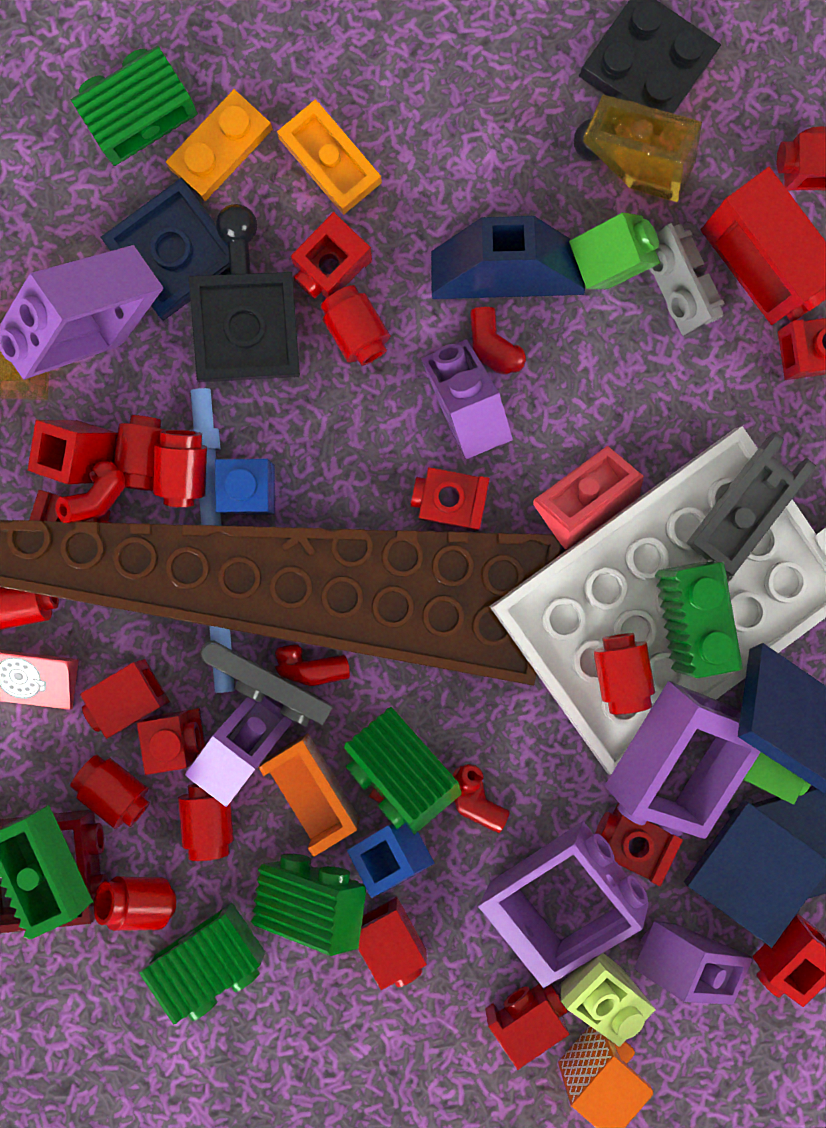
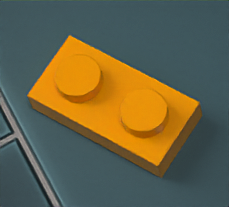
(219, 145)
(329, 157)

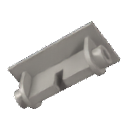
(689, 298)

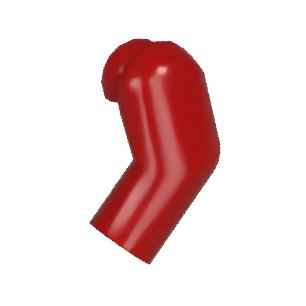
(490, 347)
(98, 500)
(310, 672)
(473, 801)

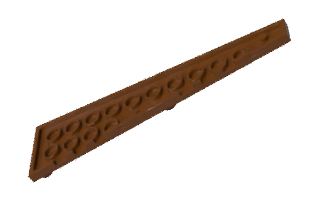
(339, 589)

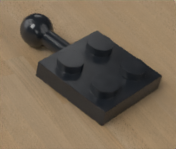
(647, 60)
(243, 319)

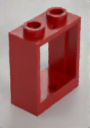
(770, 248)

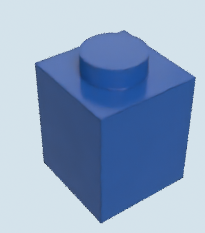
(245, 486)
(389, 858)

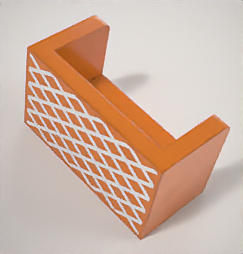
(312, 793)
(602, 1082)

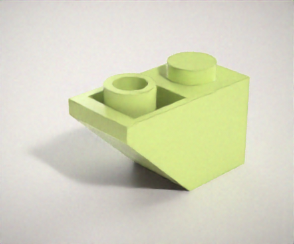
(606, 999)

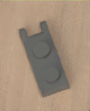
(749, 507)
(258, 681)

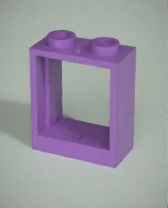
(76, 310)
(656, 751)
(529, 933)

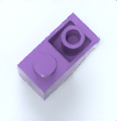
(467, 398)

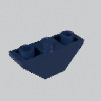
(505, 260)

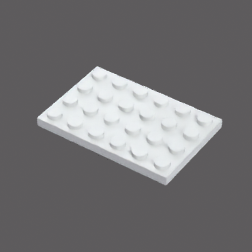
(610, 589)

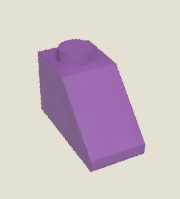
(238, 748)
(691, 964)

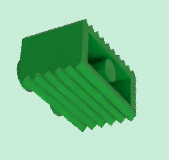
(134, 104)
(699, 619)
(402, 771)
(40, 873)
(310, 904)
(203, 965)

